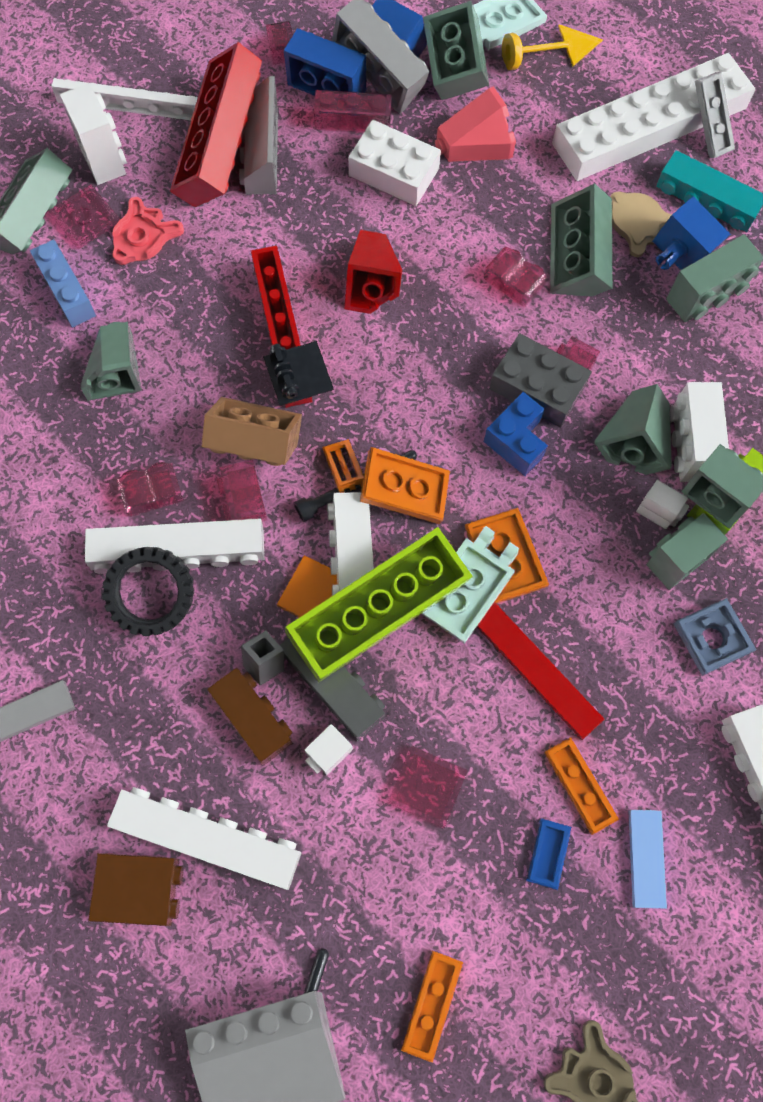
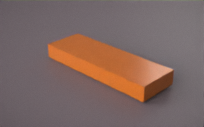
(581, 786)
(432, 1006)

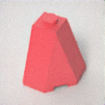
(478, 131)

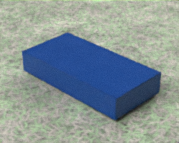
(548, 854)

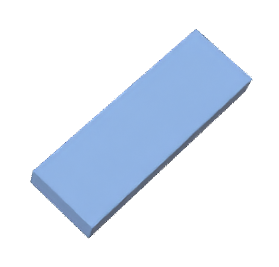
(647, 859)

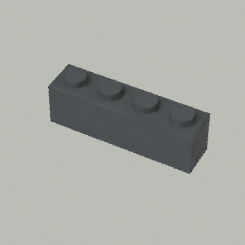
(341, 694)

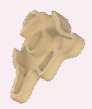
(637, 219)

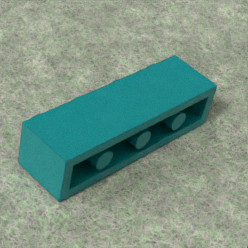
(716, 191)

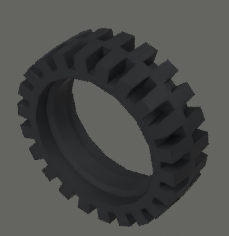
(118, 609)

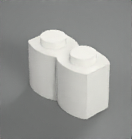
(663, 505)

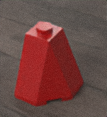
(372, 273)

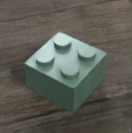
(725, 486)
(685, 550)

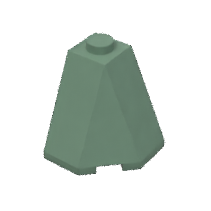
(112, 364)
(639, 432)

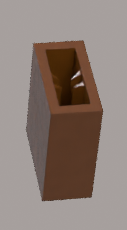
(135, 890)

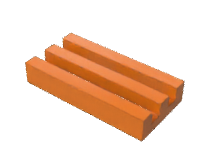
(349, 482)

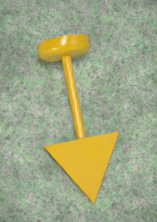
(576, 43)

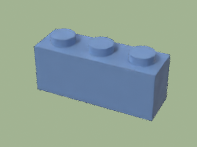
(63, 283)

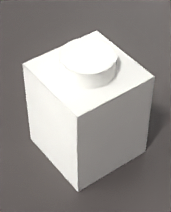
(327, 750)

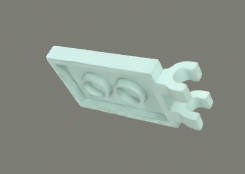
(505, 17)
(467, 606)

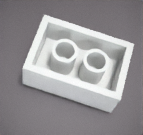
(95, 133)
(394, 162)
(698, 426)

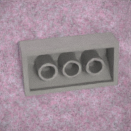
(389, 61)
(261, 141)

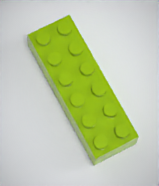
(377, 604)

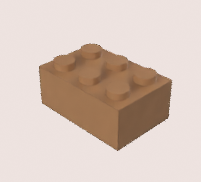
(251, 431)

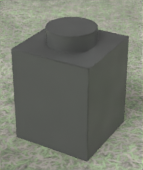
(262, 658)

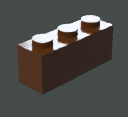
(251, 715)

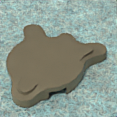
(593, 1073)

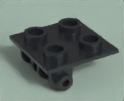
(297, 372)

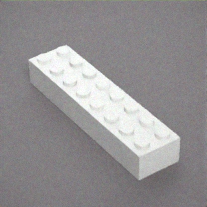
(645, 118)

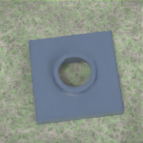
(724, 619)

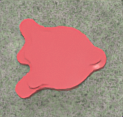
(142, 233)

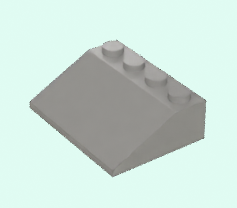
(268, 1054)

